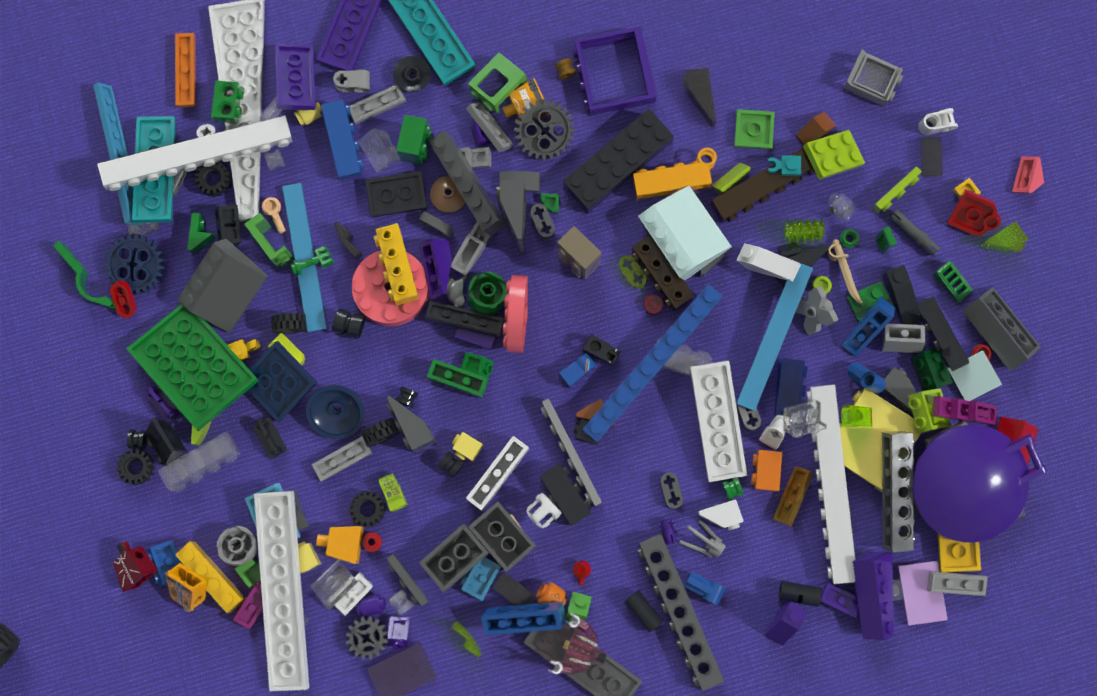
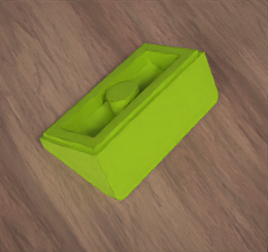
(731, 178)

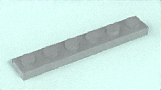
(566, 445)

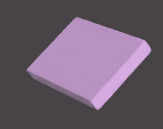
(919, 603)

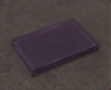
(402, 672)

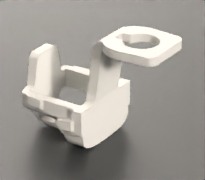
(547, 506)

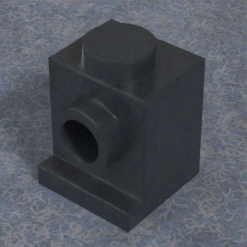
(580, 435)

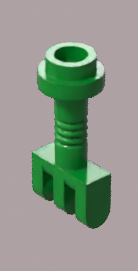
(322, 257)

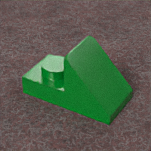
(197, 238)

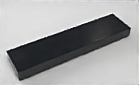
(464, 319)

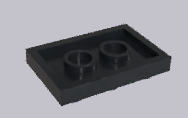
(396, 194)

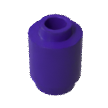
(371, 605)

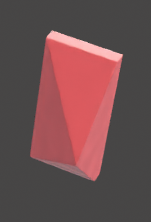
(1028, 176)

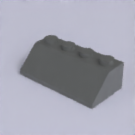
(1001, 329)

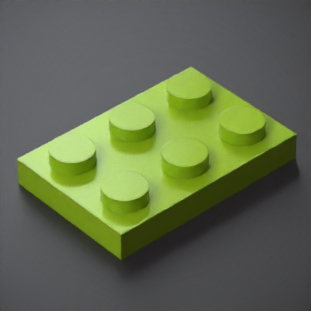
(833, 154)

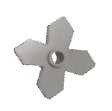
(817, 311)

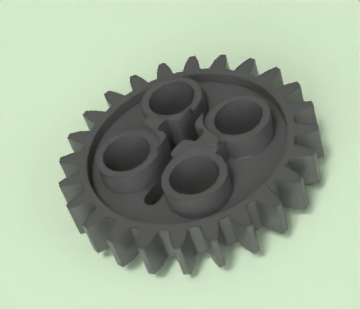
(532, 140)

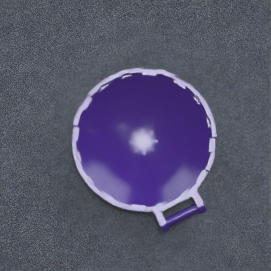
(973, 482)

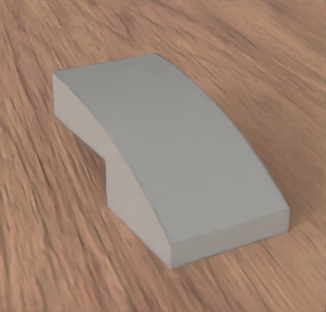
(478, 157)

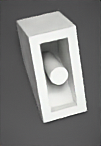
(723, 515)

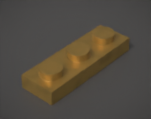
(793, 496)

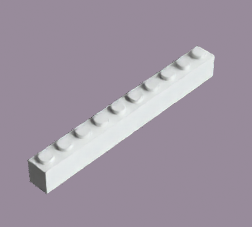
(194, 153)
(834, 487)

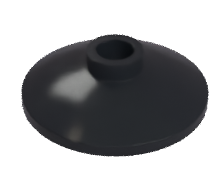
(408, 66)

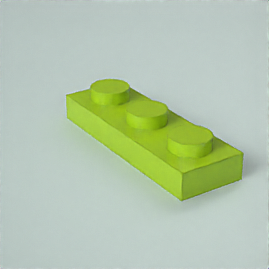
(897, 191)

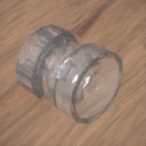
(400, 603)

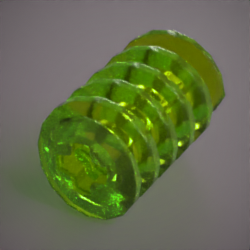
(803, 231)

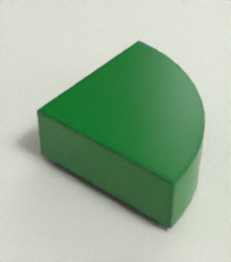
(551, 202)

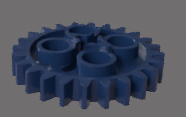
(151, 266)

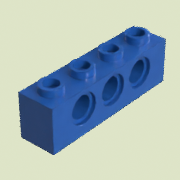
(523, 618)

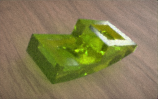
(471, 644)

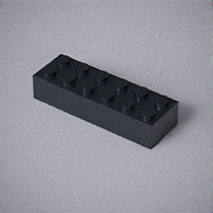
(618, 161)

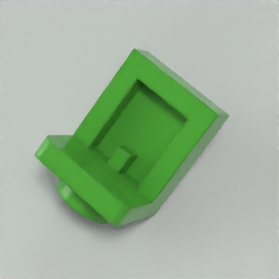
(579, 606)

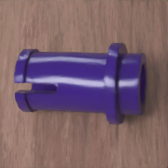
(668, 531)

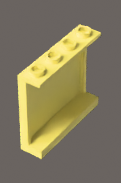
(864, 444)

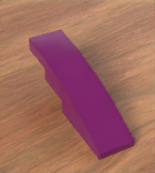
(964, 410)

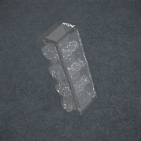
(199, 461)

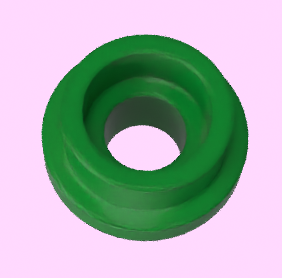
(852, 233)

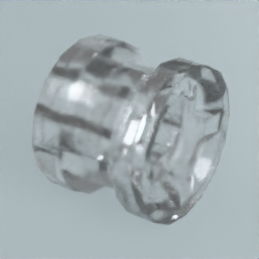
(274, 159)

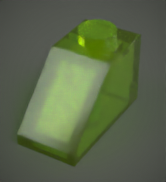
(1007, 240)

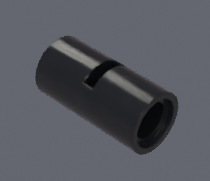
(800, 593)
(643, 611)

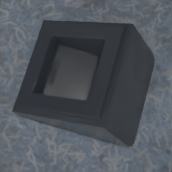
(788, 250)

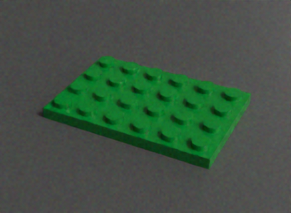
(192, 366)

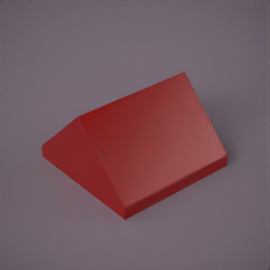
(1016, 429)

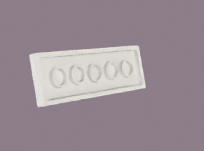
(718, 421)

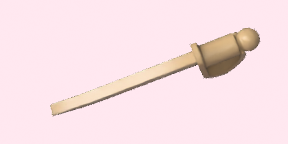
(841, 258)

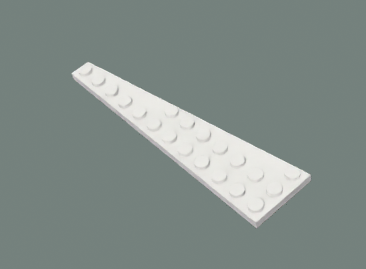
(239, 58)

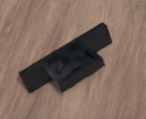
(942, 333)

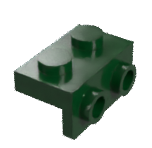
(931, 369)

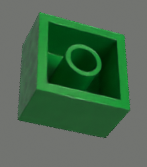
(414, 140)

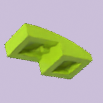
(198, 436)

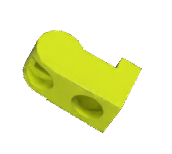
(290, 347)

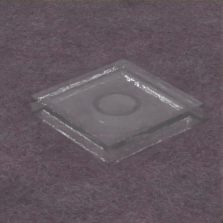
(334, 584)

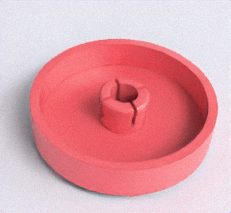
(373, 298)
(516, 314)

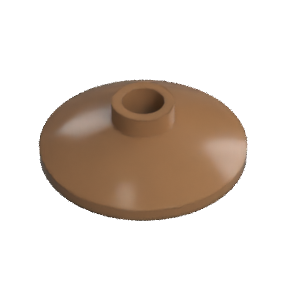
(443, 202)

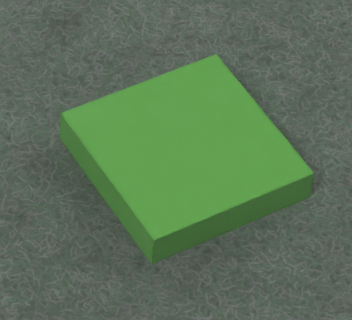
(754, 129)

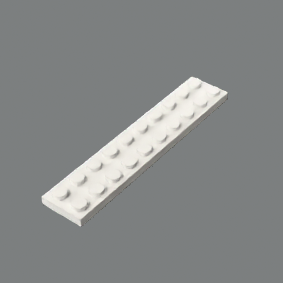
(281, 591)

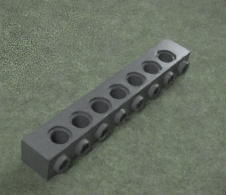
(713, 675)

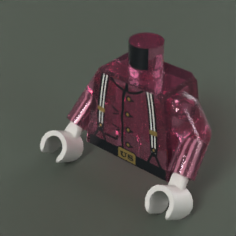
(578, 649)

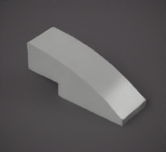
(470, 250)

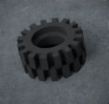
(216, 189)
(288, 323)
(380, 432)
(127, 458)
(367, 497)

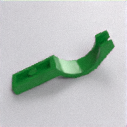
(81, 276)

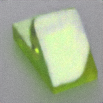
(856, 416)

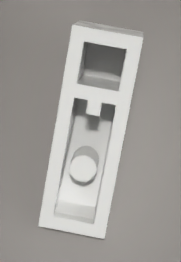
(767, 262)

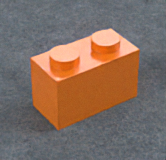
(767, 470)

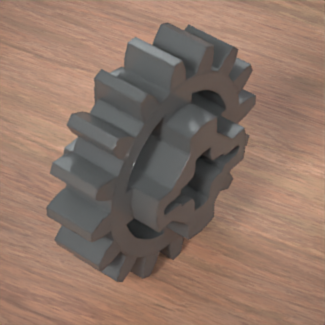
(356, 631)

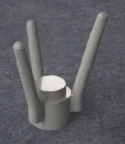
(713, 545)

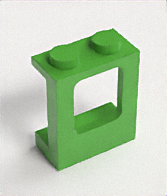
(508, 70)
(257, 227)

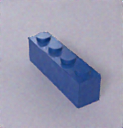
(342, 140)

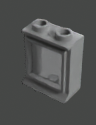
(873, 79)

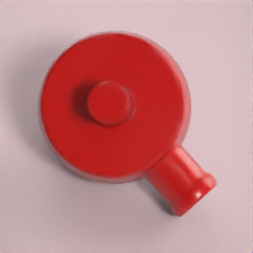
(581, 571)

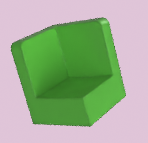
(250, 572)

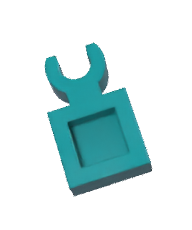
(788, 165)

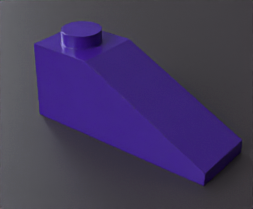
(436, 263)

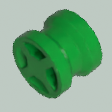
(732, 489)

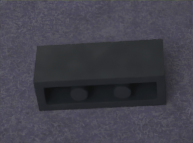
(566, 494)

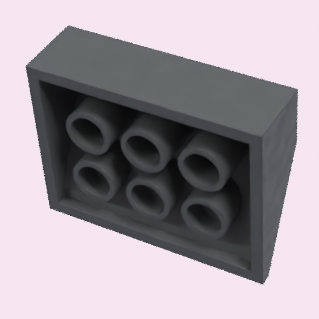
(512, 204)
(222, 286)

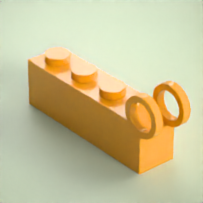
(671, 180)

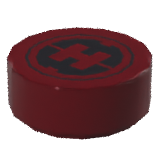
(653, 304)

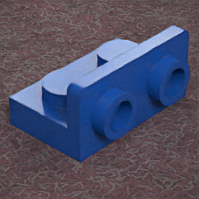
(164, 559)

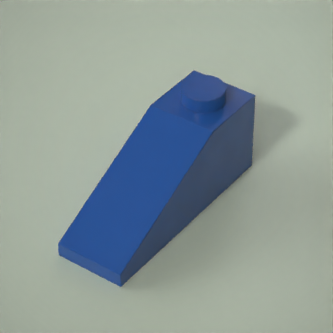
(869, 326)

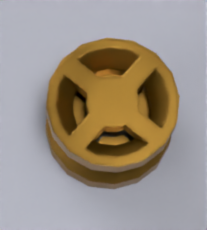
(565, 69)

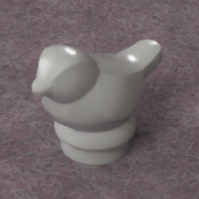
(455, 291)

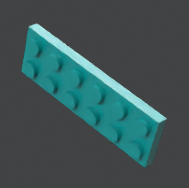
(434, 38)
(154, 198)

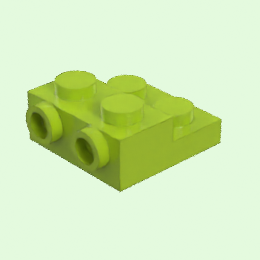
(922, 408)

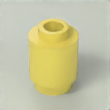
(309, 116)

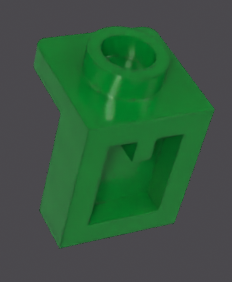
(477, 364)

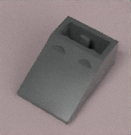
(415, 429)

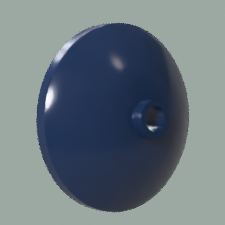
(335, 422)

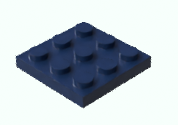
(281, 381)

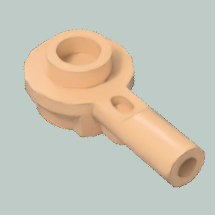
(272, 207)

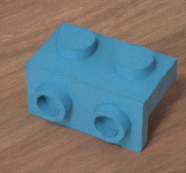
(480, 578)

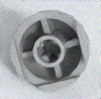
(237, 546)

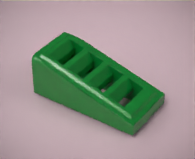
(958, 277)

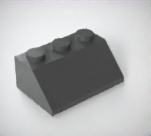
(502, 536)
(454, 557)

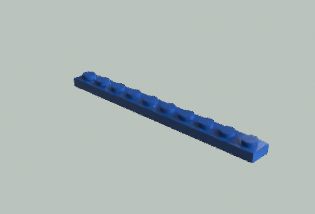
(652, 363)

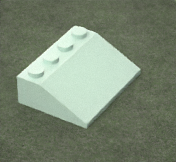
(685, 232)

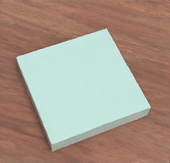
(976, 377)

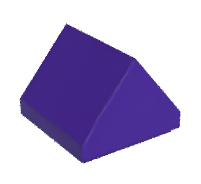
(479, 136)

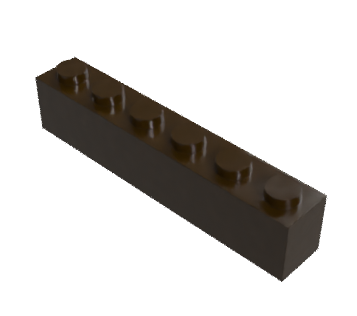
(757, 189)

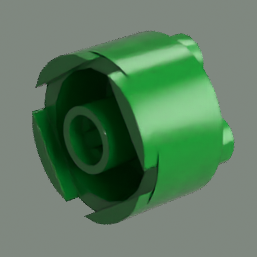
(478, 289)

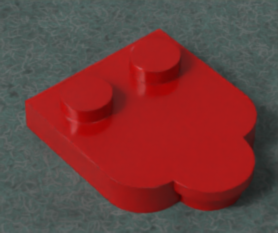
(974, 214)

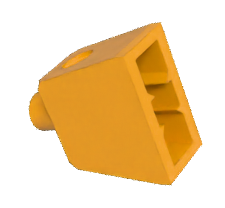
(343, 543)

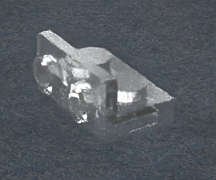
(379, 149)
(803, 419)

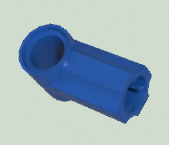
(866, 377)
(707, 589)

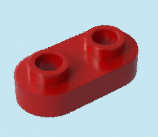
(123, 298)

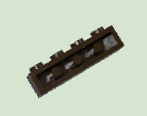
(662, 273)

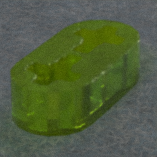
(635, 269)

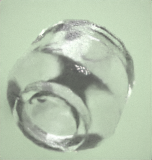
(841, 207)

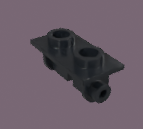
(269, 437)

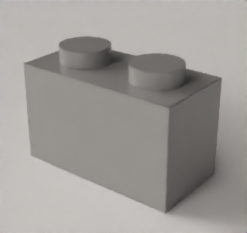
(903, 338)

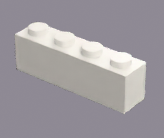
(497, 473)

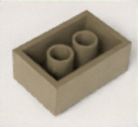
(578, 253)

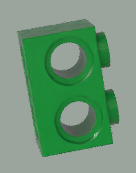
(222, 102)

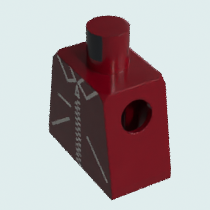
(133, 567)

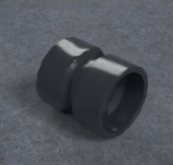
(348, 323)

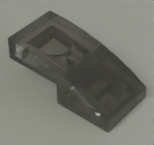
(931, 156)
(345, 236)
(513, 590)

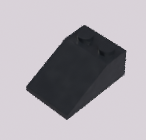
(165, 441)

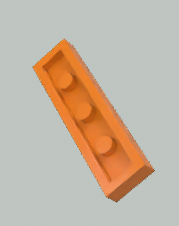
(185, 70)

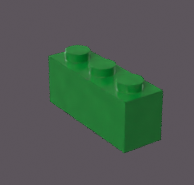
(458, 378)

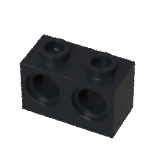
(228, 224)

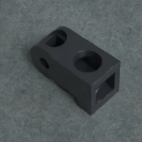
(601, 350)

